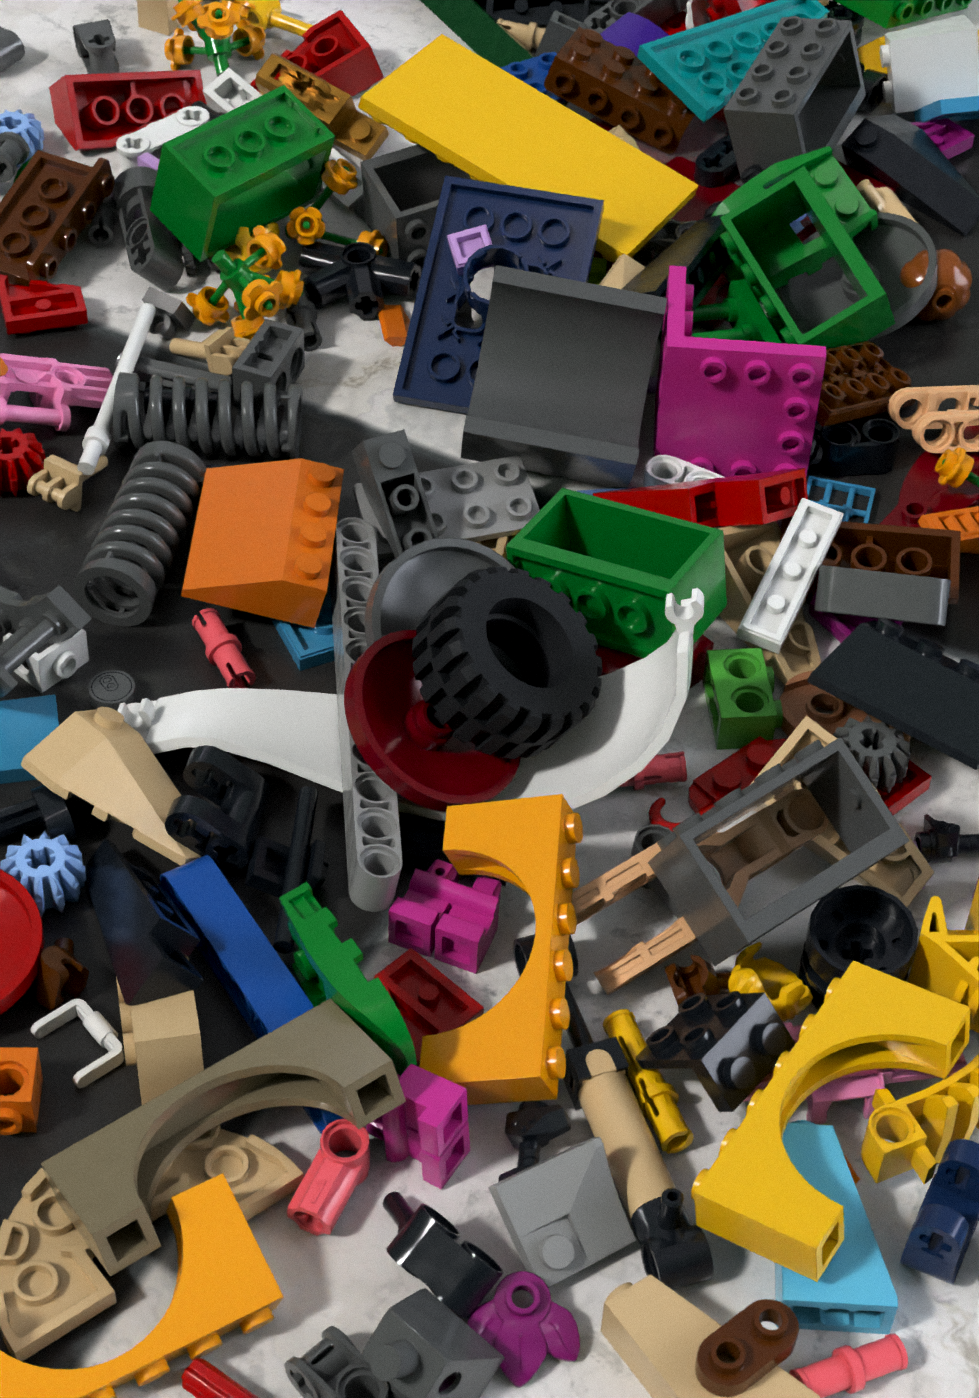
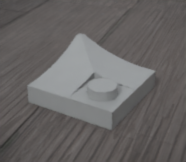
(564, 1212)

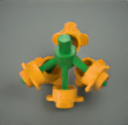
(214, 26)
(254, 293)

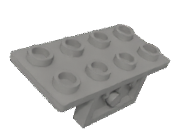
(469, 501)

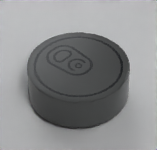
(111, 689)

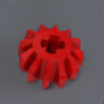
(19, 459)

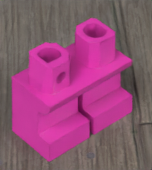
(446, 916)
(427, 1126)

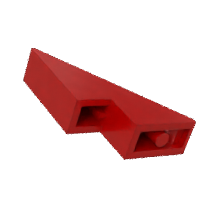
(722, 501)

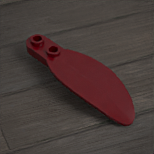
(924, 495)

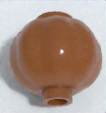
(952, 283)

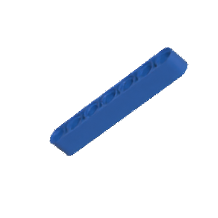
(239, 954)

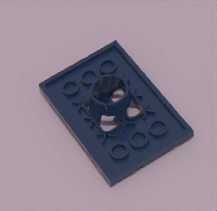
(528, 233)

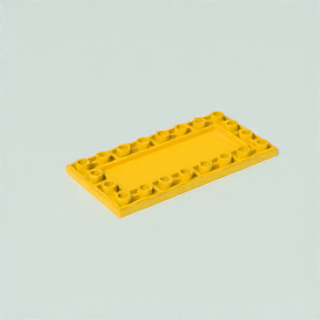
(524, 139)

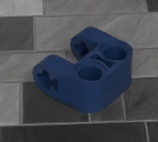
(946, 1214)

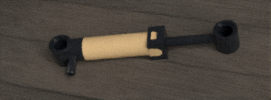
(600, 1086)

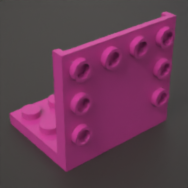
(732, 401)

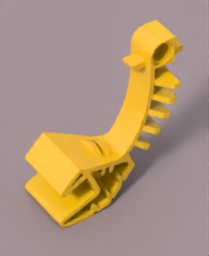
(948, 1110)

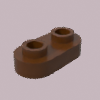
(752, 1345)

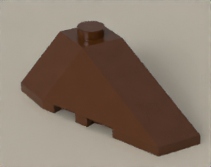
(896, 550)

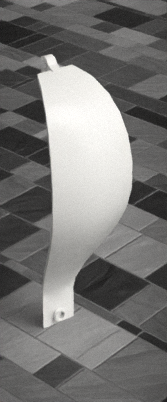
(302, 728)

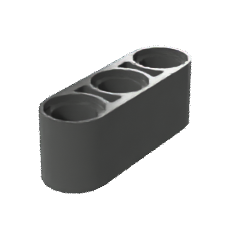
(882, 595)

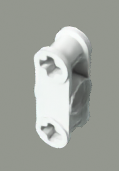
(157, 133)

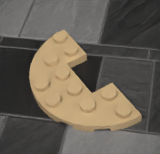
(48, 1266)

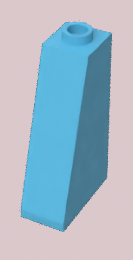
(856, 1285)

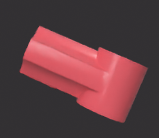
(331, 1178)

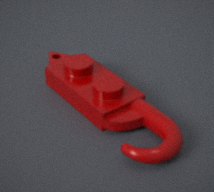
(731, 773)

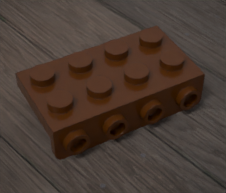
(618, 90)
(47, 214)

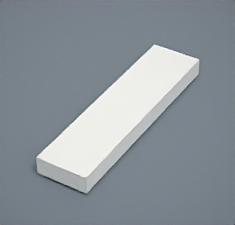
(789, 575)

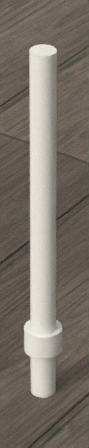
(98, 436)

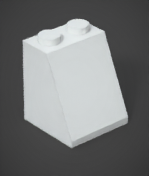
(930, 63)

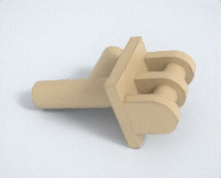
(219, 350)
(61, 482)

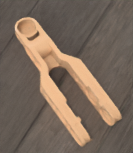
(928, 417)
(736, 855)

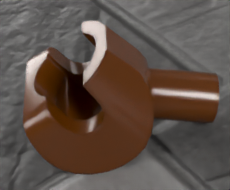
(58, 973)
(695, 979)

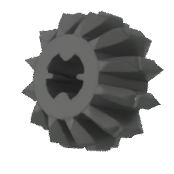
(878, 751)

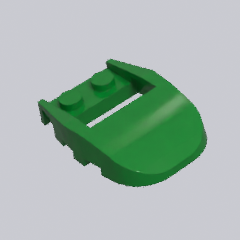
(783, 253)
(330, 970)

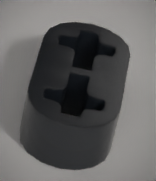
(716, 164)

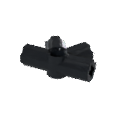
(355, 273)

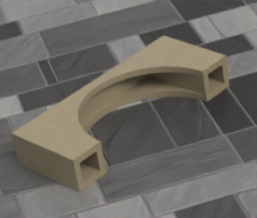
(309, 1062)

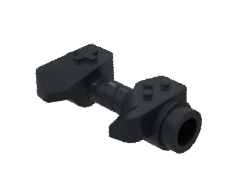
(943, 841)
(532, 1129)

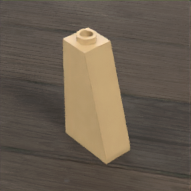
(660, 1340)

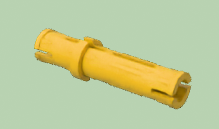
(655, 1096)

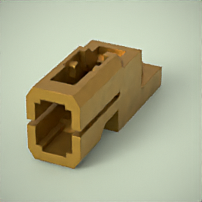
(328, 103)

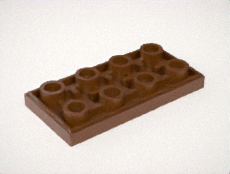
(858, 383)

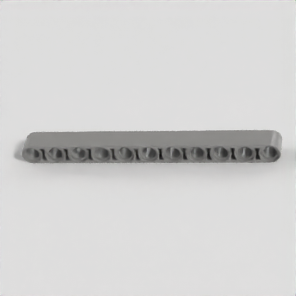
(368, 802)

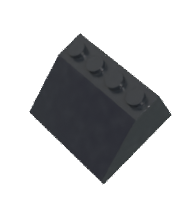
(907, 687)

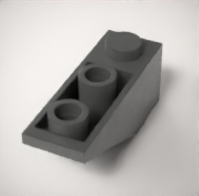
(395, 490)

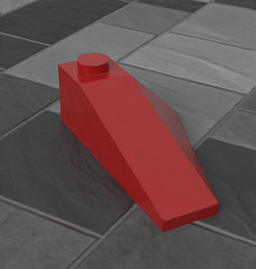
(337, 55)
(105, 106)

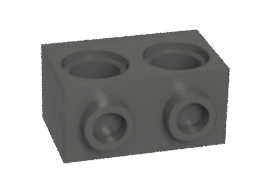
(271, 356)

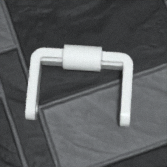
(96, 1026)

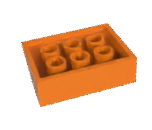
(265, 538)

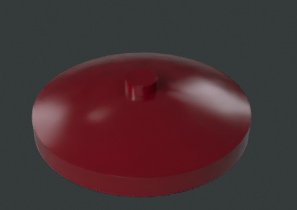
(404, 738)

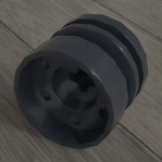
(860, 927)

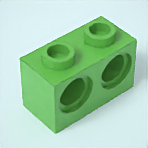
(740, 697)

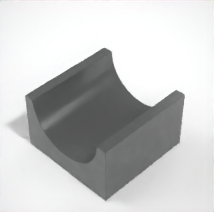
(563, 376)

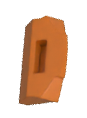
(394, 324)

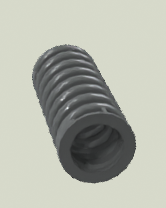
(280, 444)
(122, 529)

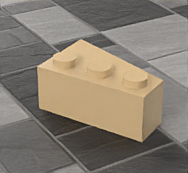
(162, 1041)

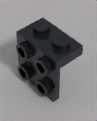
(726, 1042)

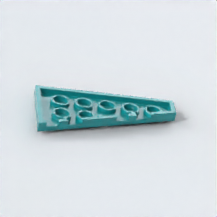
(713, 58)

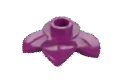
(528, 1332)

